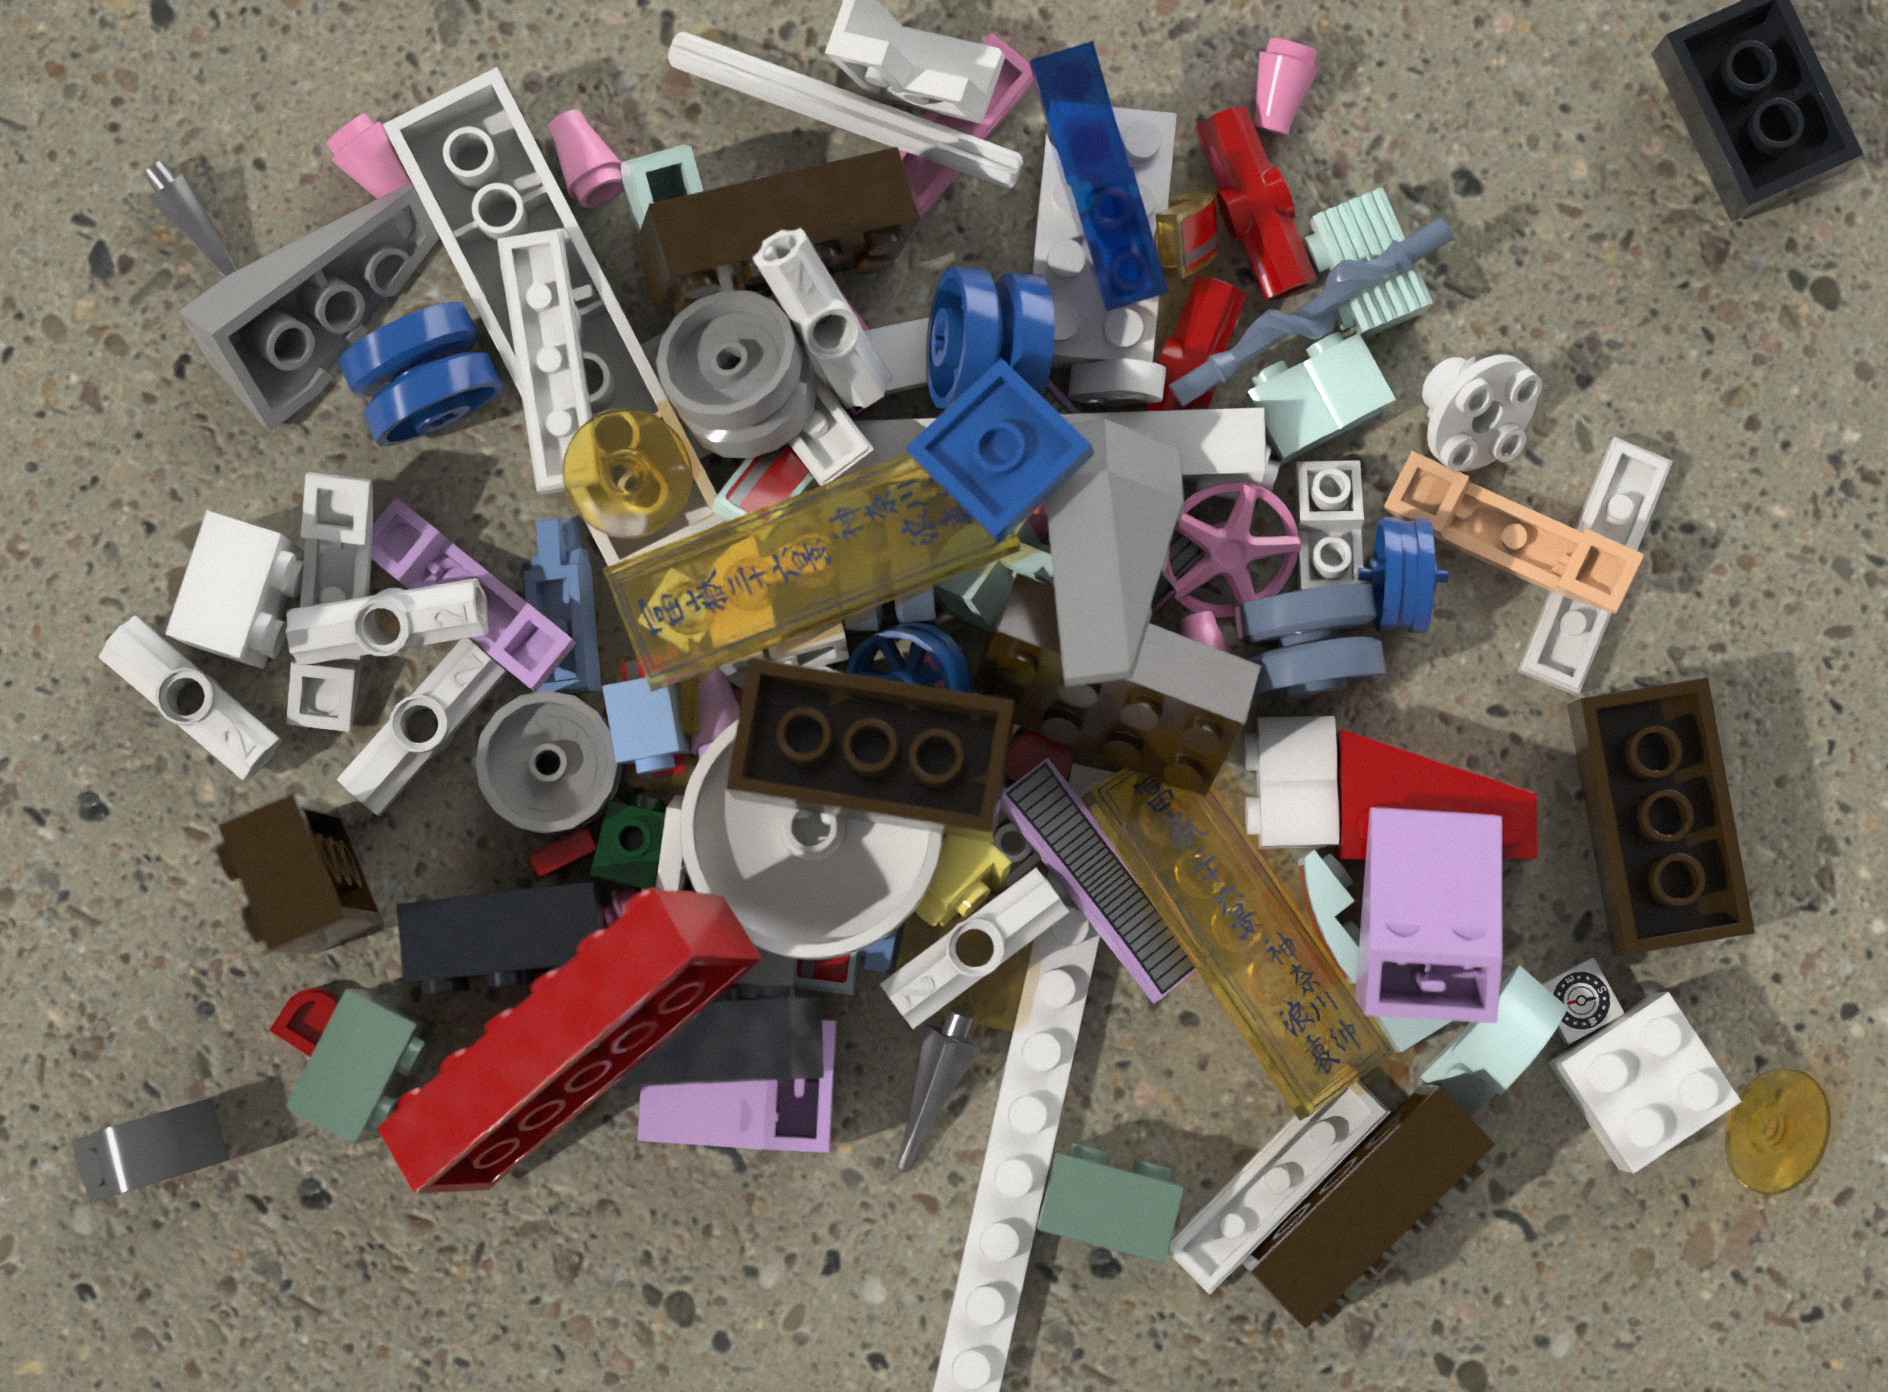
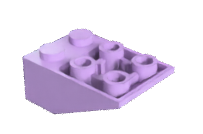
(1431, 916)
(746, 1114)

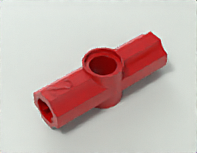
(1255, 203)
(1202, 331)

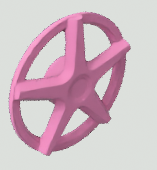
(1230, 548)

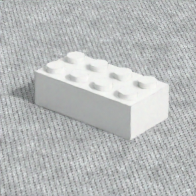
(1081, 324)

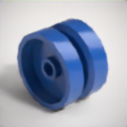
(984, 321)
(420, 373)

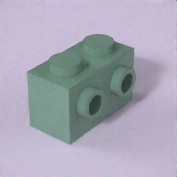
(1111, 1204)

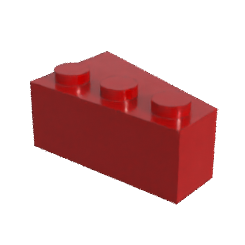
(1395, 778)

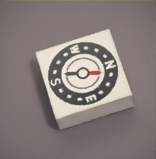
(1587, 998)

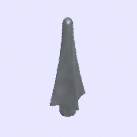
(183, 207)
(942, 1063)

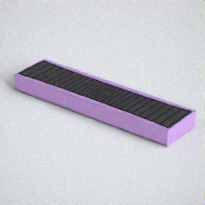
(1096, 878)

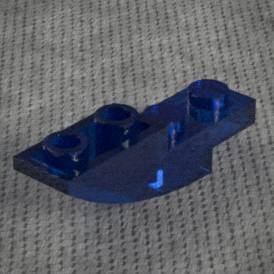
(1097, 176)

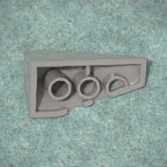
(296, 311)
(1110, 547)

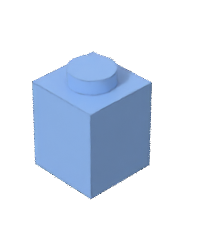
(646, 724)

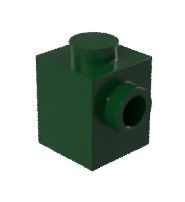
(630, 842)

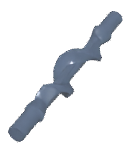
(1314, 317)

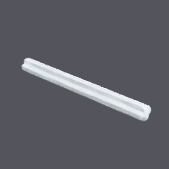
(845, 110)

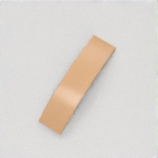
(1513, 536)

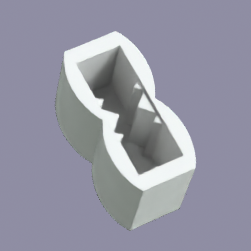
(1294, 782)

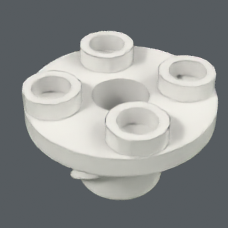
(1479, 410)

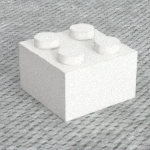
(237, 591)
(1644, 1082)

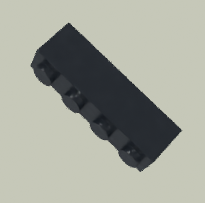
(740, 1042)

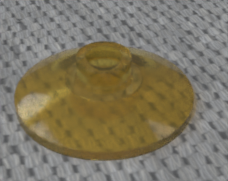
(648, 451)
(1777, 1131)

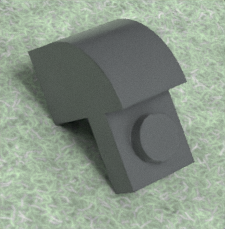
(150, 1150)

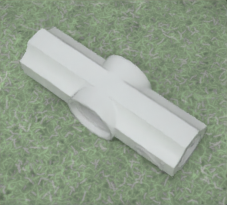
(809, 295)
(350, 627)
(161, 672)
(391, 756)
(1010, 922)

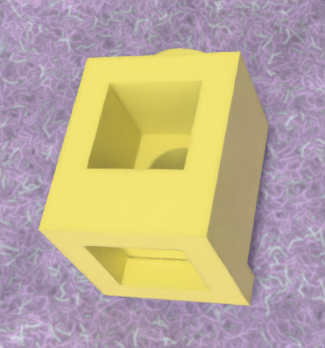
(963, 879)

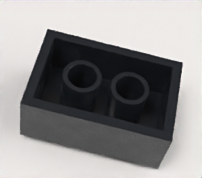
(1756, 104)
(496, 935)

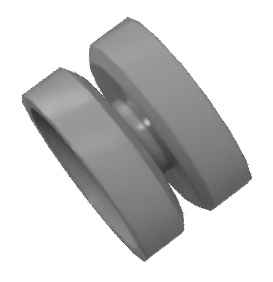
(737, 374)
(514, 749)

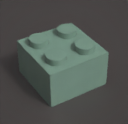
(361, 1065)

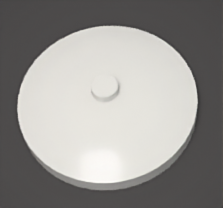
(796, 876)

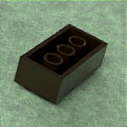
(705, 242)
(1165, 721)
(871, 749)
(1660, 817)
(297, 876)
(1368, 1204)

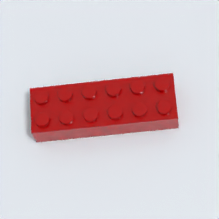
(568, 1040)

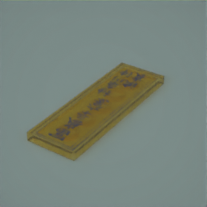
(794, 568)
(1241, 935)

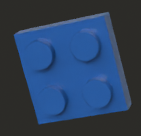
(1000, 450)

